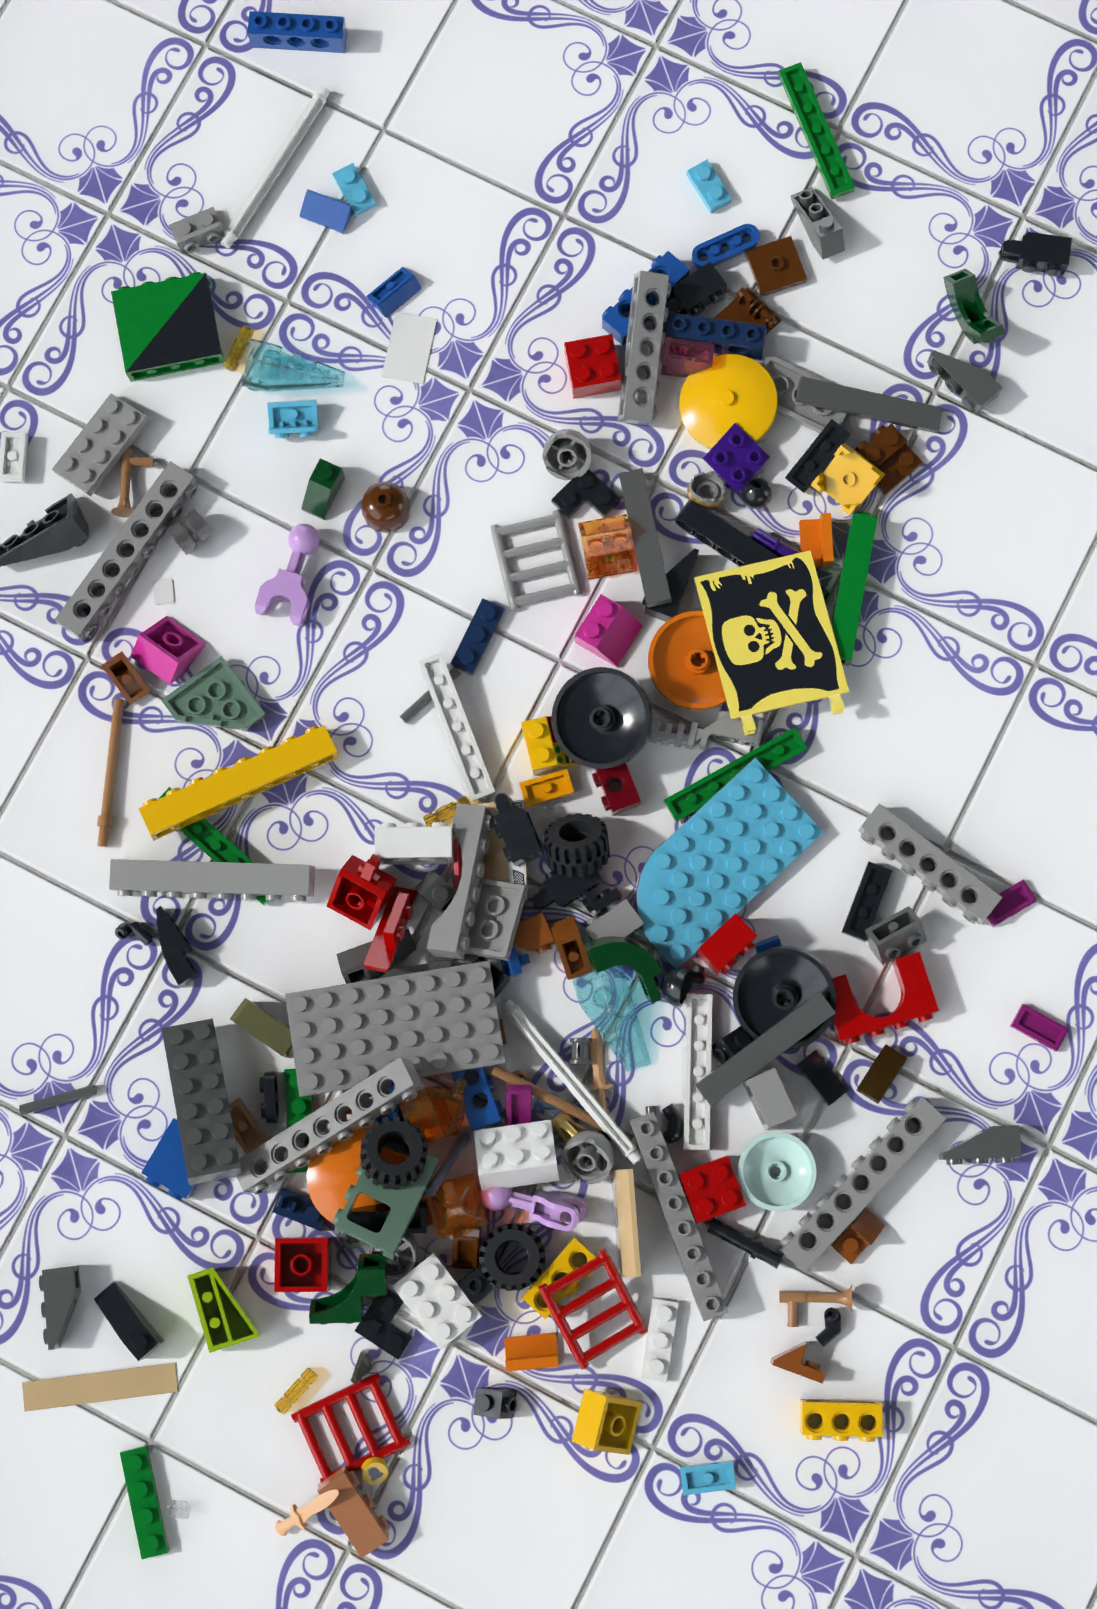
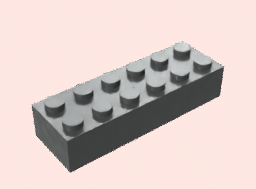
(201, 1102)

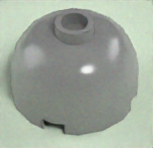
(567, 454)
(588, 1157)

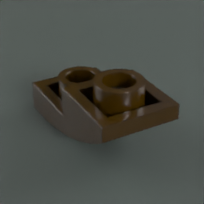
(882, 1074)

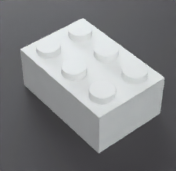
(414, 844)
(516, 1155)
(437, 1300)

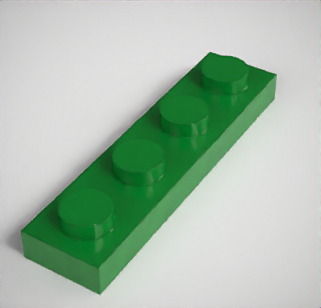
(296, 1106)
(144, 1502)

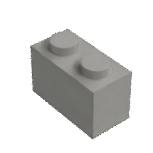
(619, 922)

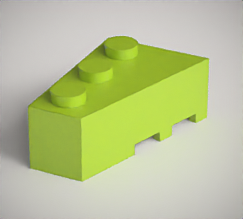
(219, 1312)

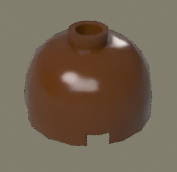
(385, 507)

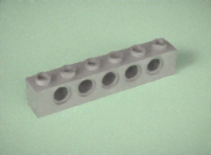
(629, 409)
(985, 897)

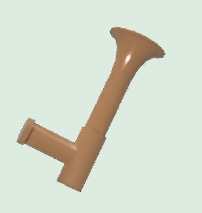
(127, 461)
(796, 1297)

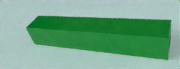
(852, 583)

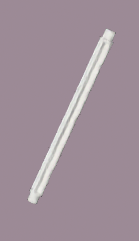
(275, 167)
(573, 1083)

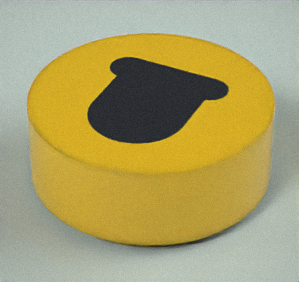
(374, 1471)

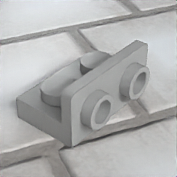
(197, 230)

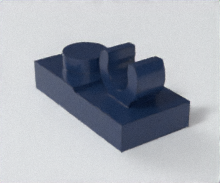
(299, 1209)

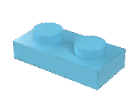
(708, 186)
(354, 189)
(707, 1477)

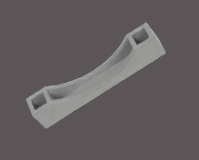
(451, 930)

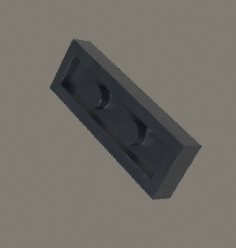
(817, 456)
(866, 901)

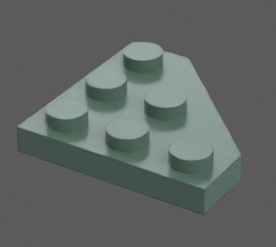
(214, 699)

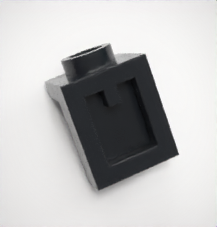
(605, 898)

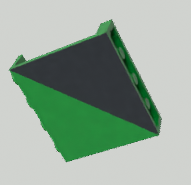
(167, 326)

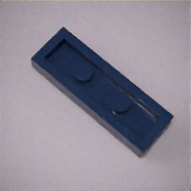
(477, 636)

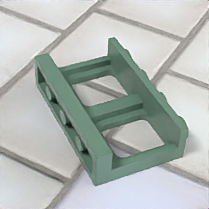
(401, 1202)

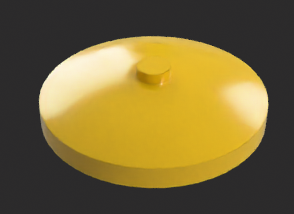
(726, 394)

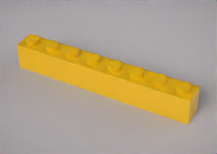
(238, 782)

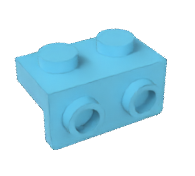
(293, 417)

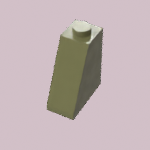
(263, 1027)

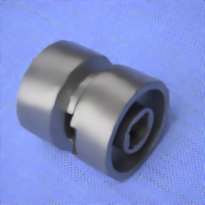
(190, 531)

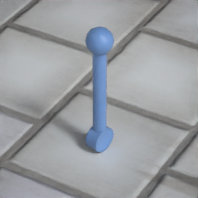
(538, 1106)

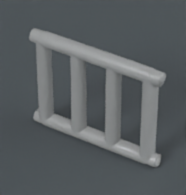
(510, 578)

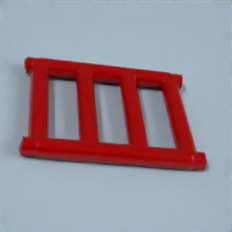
(559, 1314)
(349, 1393)

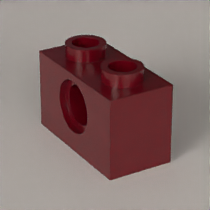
(617, 801)

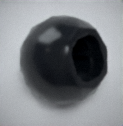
(756, 493)

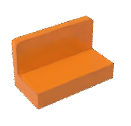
(817, 537)
(531, 1352)

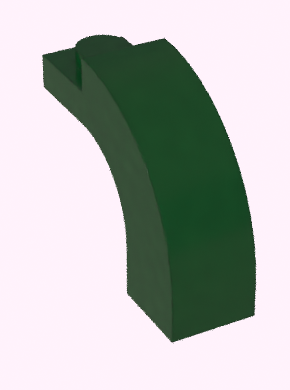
(969, 308)
(616, 951)

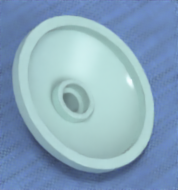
(795, 1177)

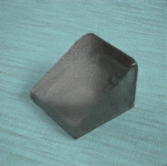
(363, 1366)

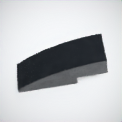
(175, 948)
(374, 1217)

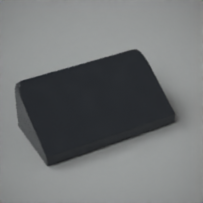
(821, 1078)

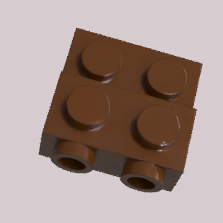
(890, 455)

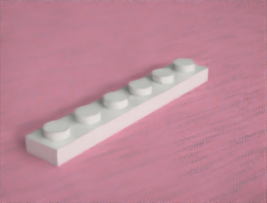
(456, 727)
(697, 1066)

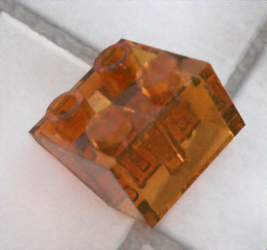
(607, 546)

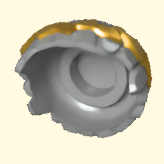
(707, 489)

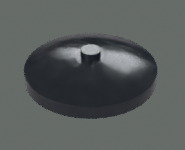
(601, 718)
(777, 984)

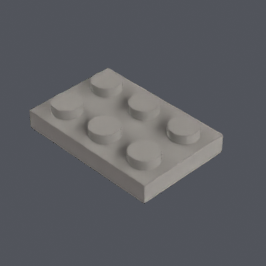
(496, 918)

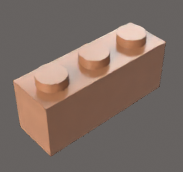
(355, 1512)

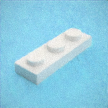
(659, 1340)

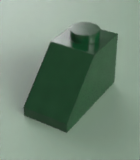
(322, 488)

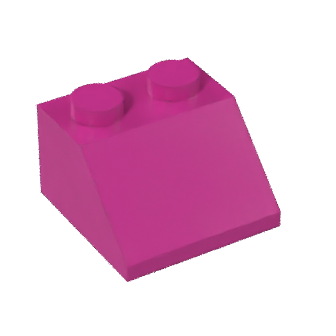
(608, 630)
(167, 649)

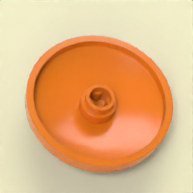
(684, 663)
(336, 1170)

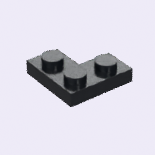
(586, 489)
(378, 1325)

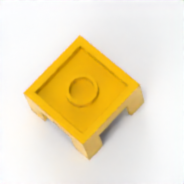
(848, 479)

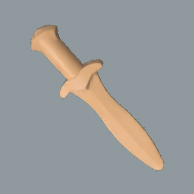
(598, 1083)
(300, 1515)

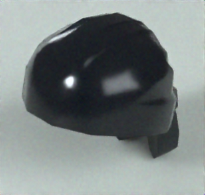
(678, 983)

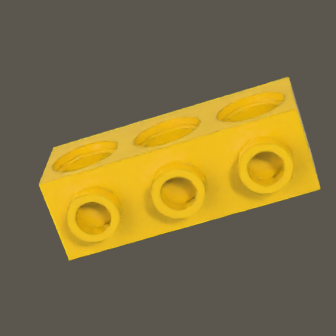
(564, 1264)
(830, 1409)

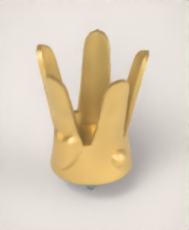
(563, 1123)

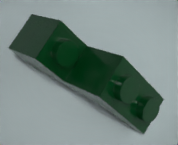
(348, 1303)

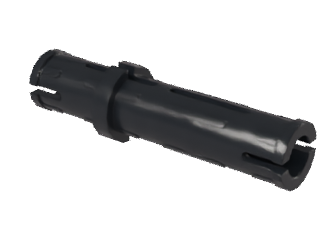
(754, 1247)

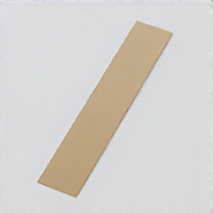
(99, 1387)

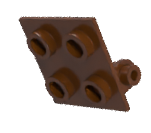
(749, 309)

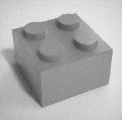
(771, 1098)

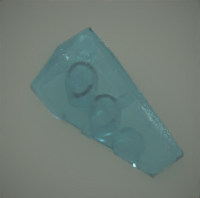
(274, 370)
(610, 1008)

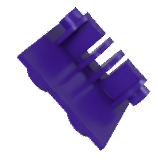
(736, 458)

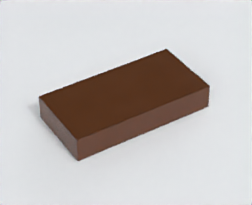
(465, 1248)

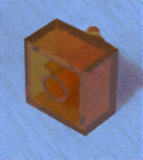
(437, 1111)
(457, 1206)

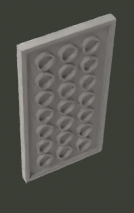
(433, 1017)

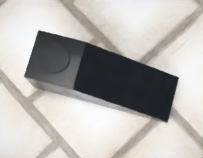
(677, 582)
(128, 1322)

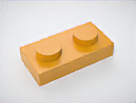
(546, 788)

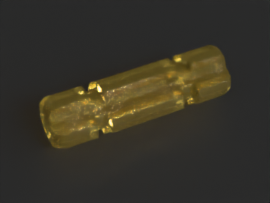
(238, 348)
(445, 812)
(295, 1391)

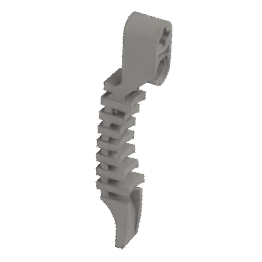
(722, 729)

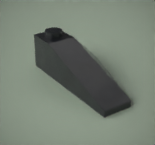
(54, 533)

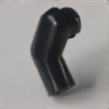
(132, 930)
(674, 1126)
(832, 1326)

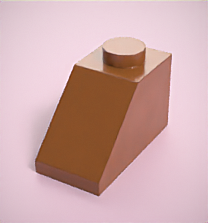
(534, 935)
(570, 947)

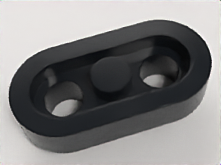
(269, 1087)

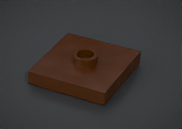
(776, 266)

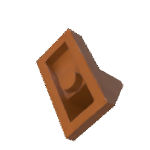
(125, 677)
(858, 1235)
(791, 1361)

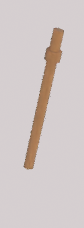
(105, 820)
(550, 1098)

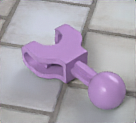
(289, 583)
(545, 1207)

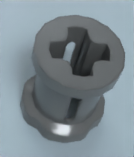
(580, 1051)

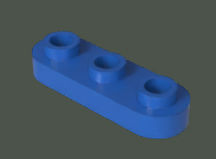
(732, 239)

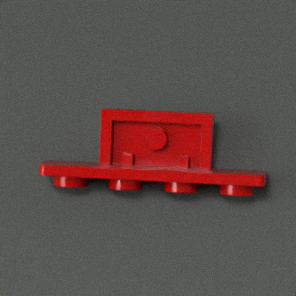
(391, 929)

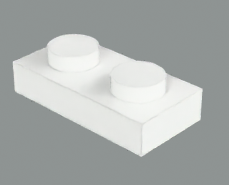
(13, 456)

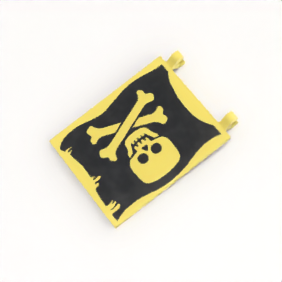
(771, 637)

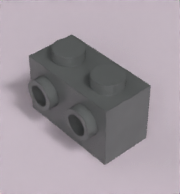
(896, 935)

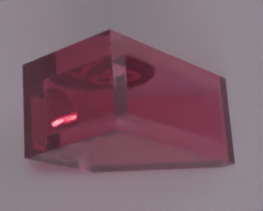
(686, 357)

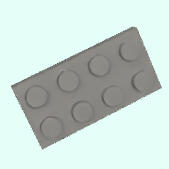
(786, 381)
(100, 444)

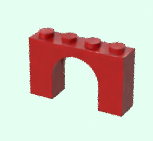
(915, 1002)

